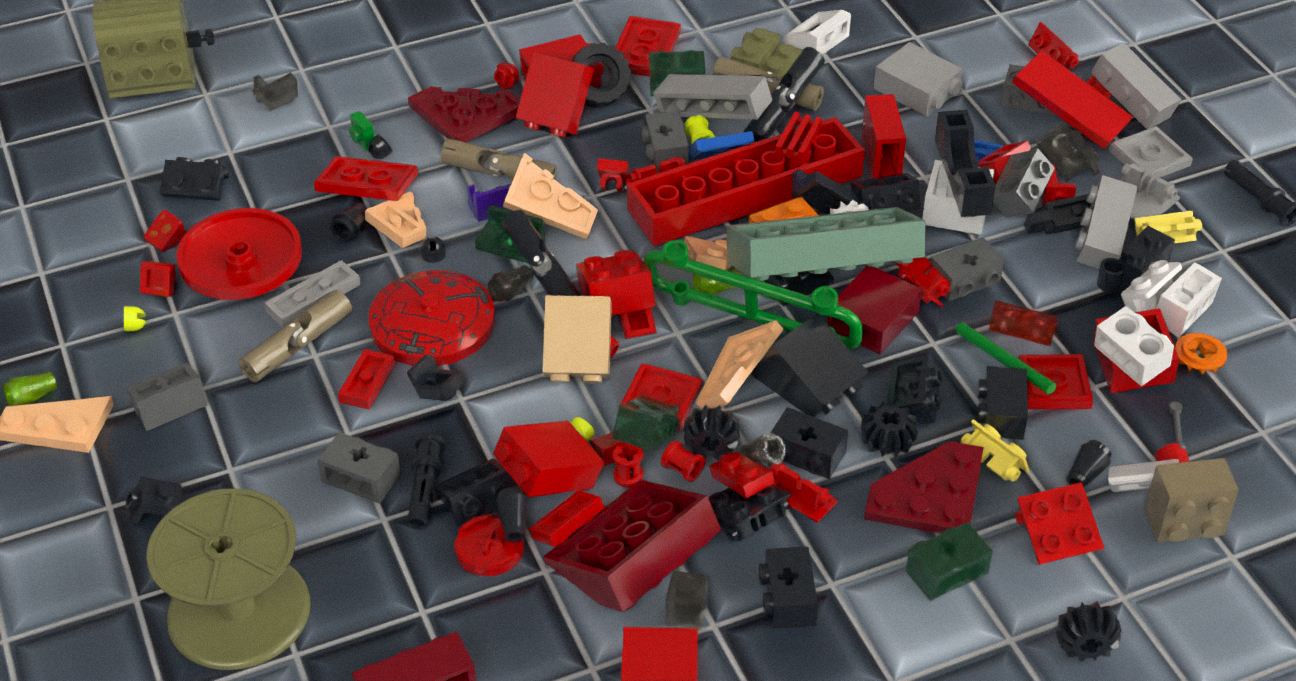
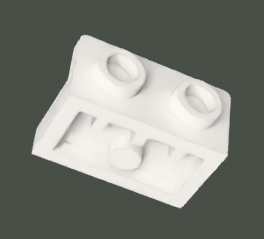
(1147, 289)

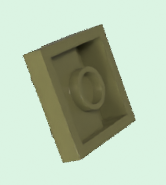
(766, 52)

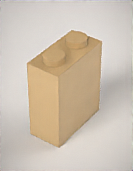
(577, 338)

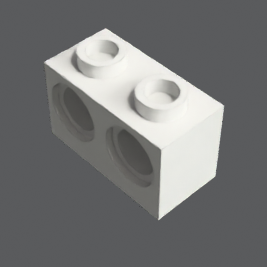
(1188, 298)
(1134, 345)

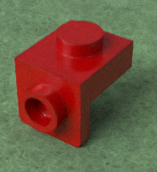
(1057, 191)

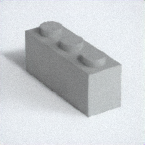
(1135, 86)
(1105, 221)

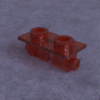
(1023, 323)

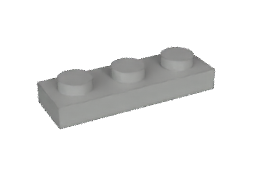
(298, 299)

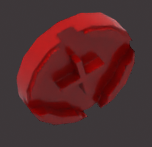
(483, 549)

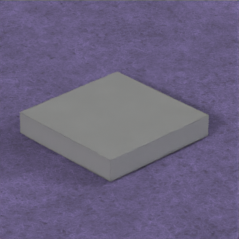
(1152, 152)

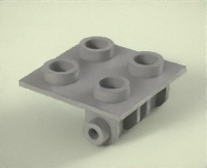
(1152, 194)

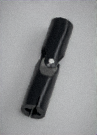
(786, 93)
(533, 248)

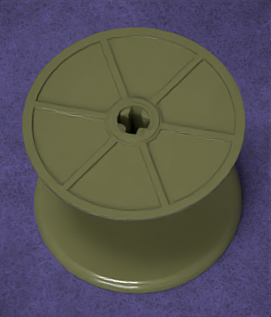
(229, 578)

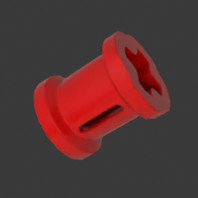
(682, 461)
(624, 465)

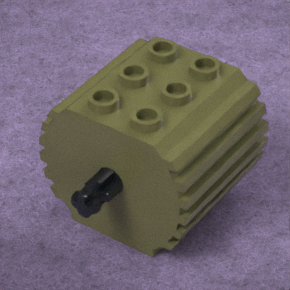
(146, 46)

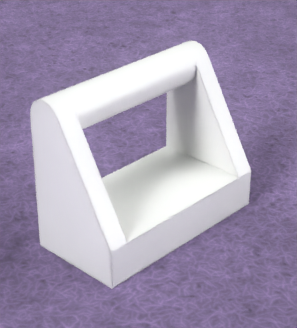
(832, 30)

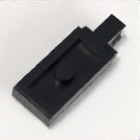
(1057, 215)

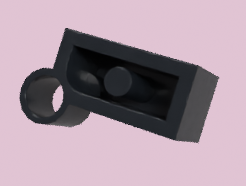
(1134, 260)

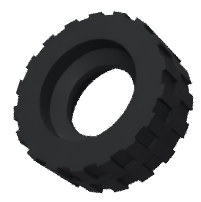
(619, 69)

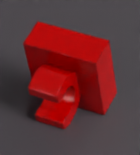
(612, 170)
(157, 278)

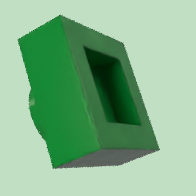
(361, 129)

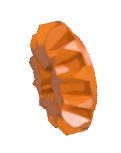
(1210, 347)

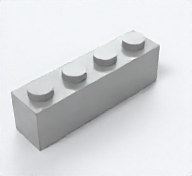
(714, 96)

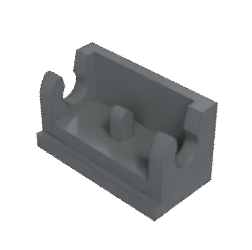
(167, 396)

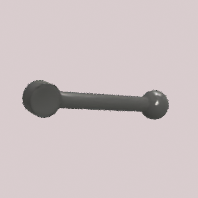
(1176, 408)

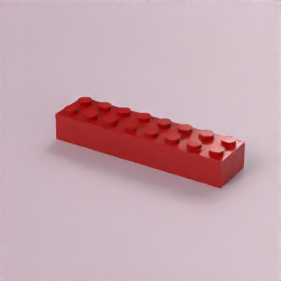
(737, 183)

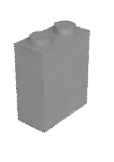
(918, 78)

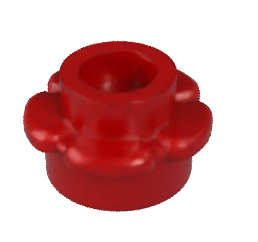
(506, 75)

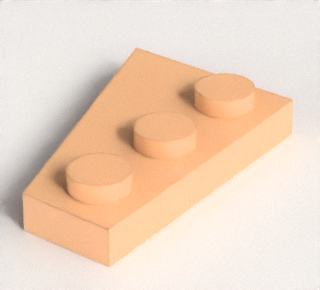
(545, 198)
(736, 363)
(56, 424)

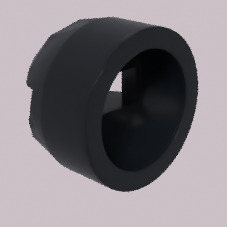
(379, 147)
(433, 256)

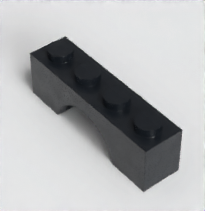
(970, 185)

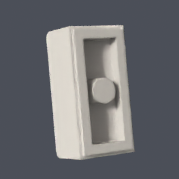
(1134, 475)

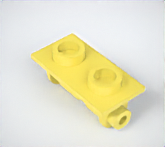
(1179, 225)
(1006, 458)

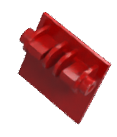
(1059, 523)

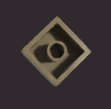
(1190, 500)

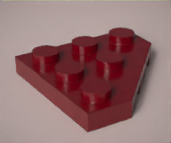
(465, 112)
(930, 491)

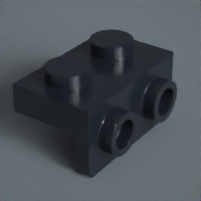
(193, 179)

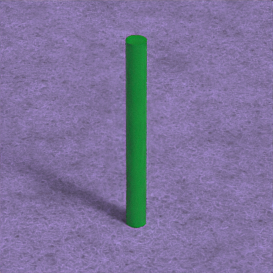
(1005, 357)

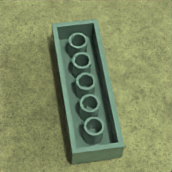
(825, 242)

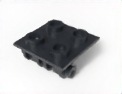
(748, 513)

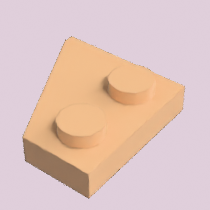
(398, 220)
(708, 252)

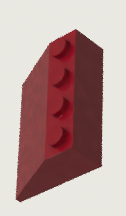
(635, 543)

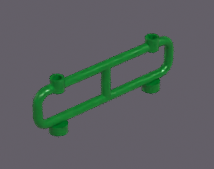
(823, 299)

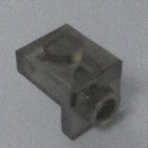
(276, 93)

